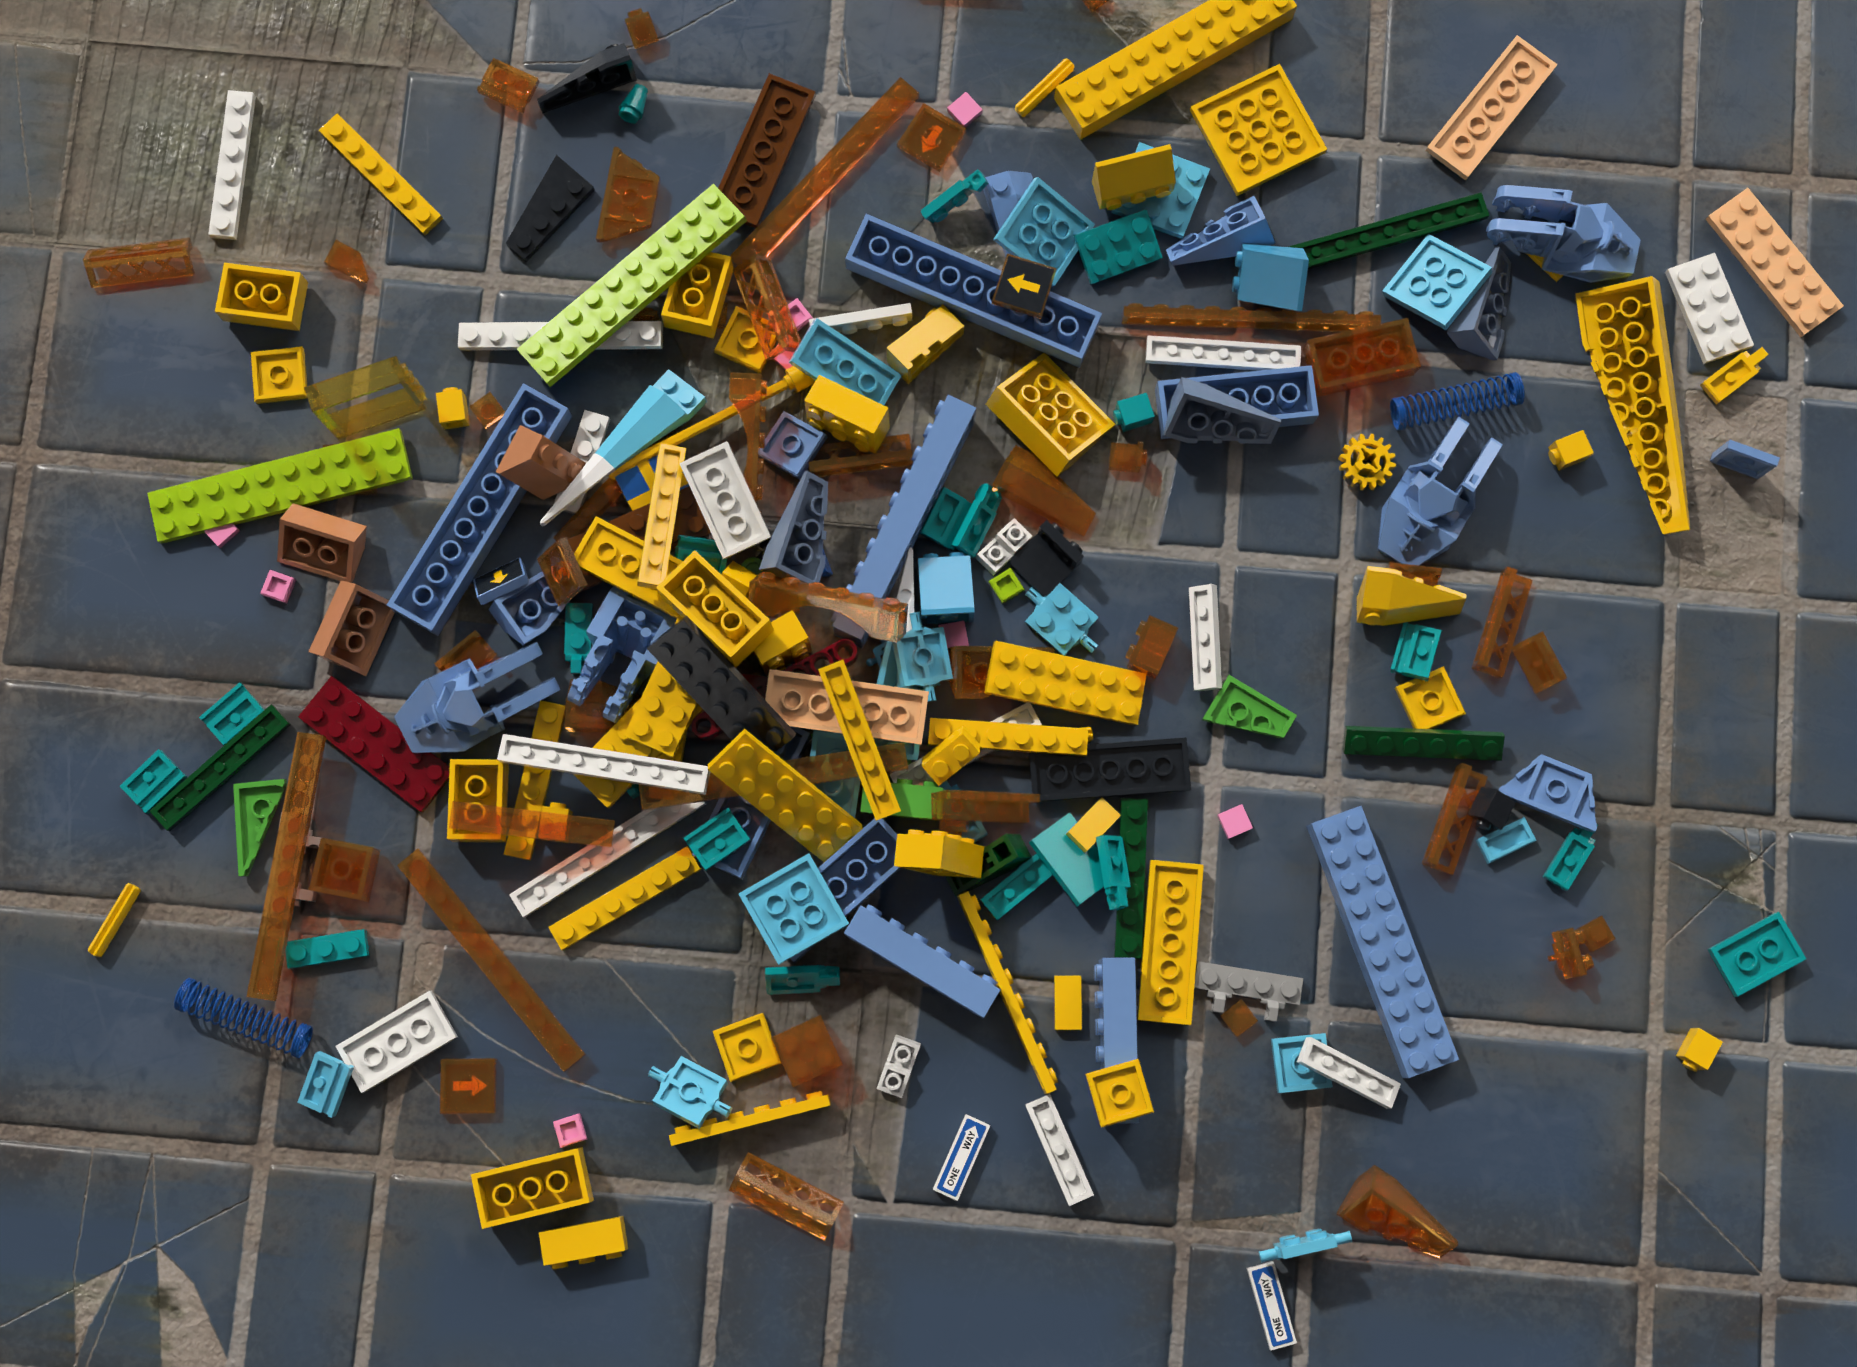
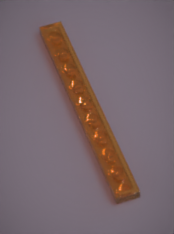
(827, 172)
(1241, 318)
(814, 768)
(286, 866)
(491, 960)

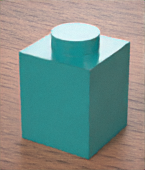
(1133, 412)

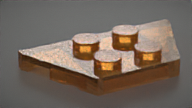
(627, 199)

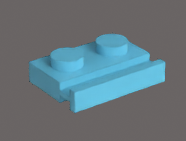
(325, 1084)

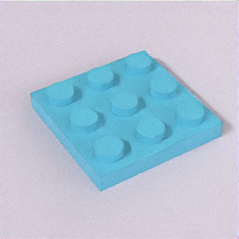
(1174, 211)
(1043, 228)
(1437, 281)
(793, 909)

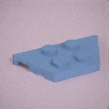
(1556, 791)

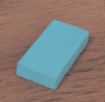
(1505, 841)

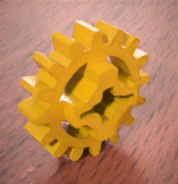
(1372, 470)

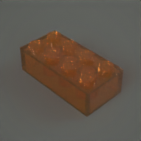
(1362, 357)

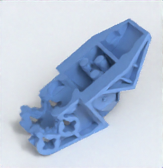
(1592, 250)
(1425, 515)
(625, 627)
(446, 714)

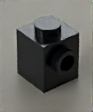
(1491, 809)

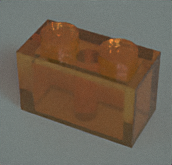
(1151, 646)

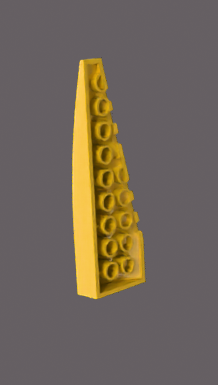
(1632, 360)

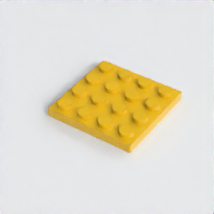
(1258, 129)

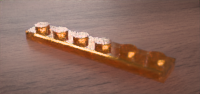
(531, 824)

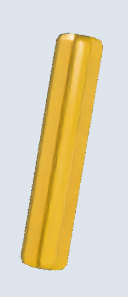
(1044, 87)
(114, 920)

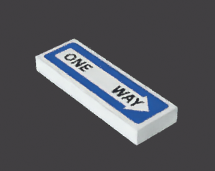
(961, 1157)
(1271, 1305)

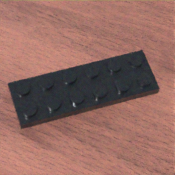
(718, 685)
(1112, 770)

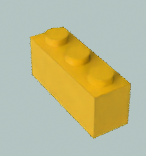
(583, 1242)

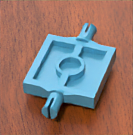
(1061, 619)
(922, 657)
(690, 1092)
(1314, 1241)

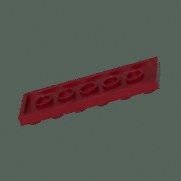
(375, 744)

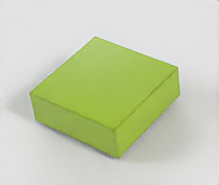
(1006, 586)

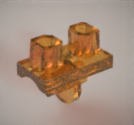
(1568, 953)

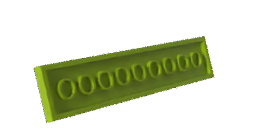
(631, 285)
(278, 484)

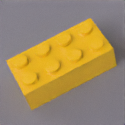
(715, 608)
(532, 1187)

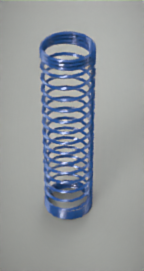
(1515, 393)
(301, 1038)

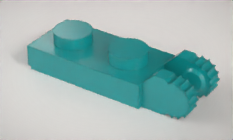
(977, 521)

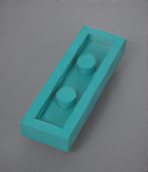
(1016, 887)
(327, 948)

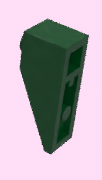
(998, 858)

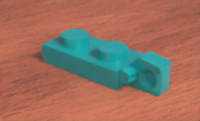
(954, 196)
(577, 644)
(1570, 858)
(1114, 870)
(800, 979)

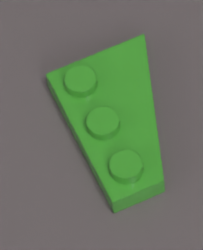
(1248, 710)

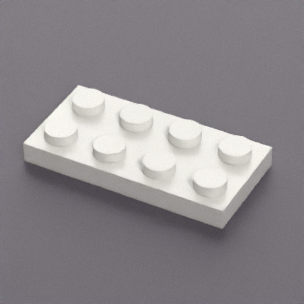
(1709, 308)
(725, 500)
(396, 1041)

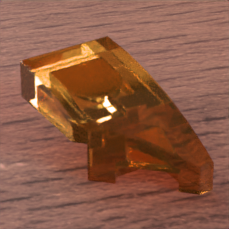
(347, 261)

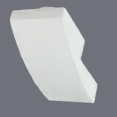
(1003, 546)
(898, 1066)

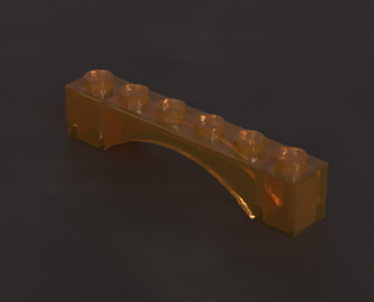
(746, 395)
(877, 616)

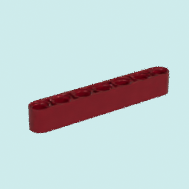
(806, 666)

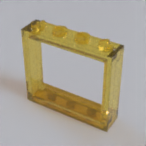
(360, 382)

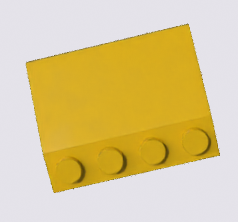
(1049, 414)

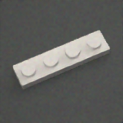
(871, 319)
(587, 442)
(1205, 637)
(1348, 1072)
(1059, 1150)

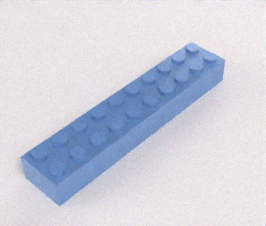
(967, 289)
(909, 509)
(473, 518)
(1382, 943)

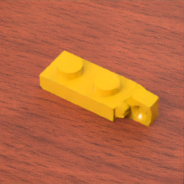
(1733, 375)

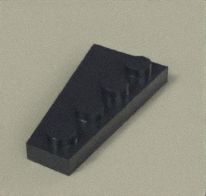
(550, 206)

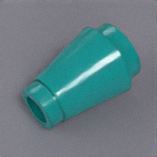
(633, 105)

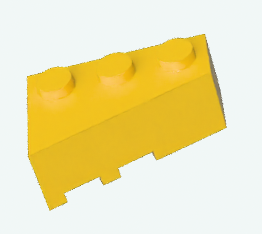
(924, 343)

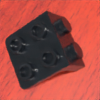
(1047, 558)

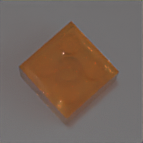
(344, 869)
(807, 1051)

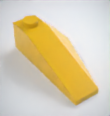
(1394, 599)

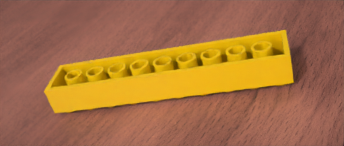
(1166, 59)

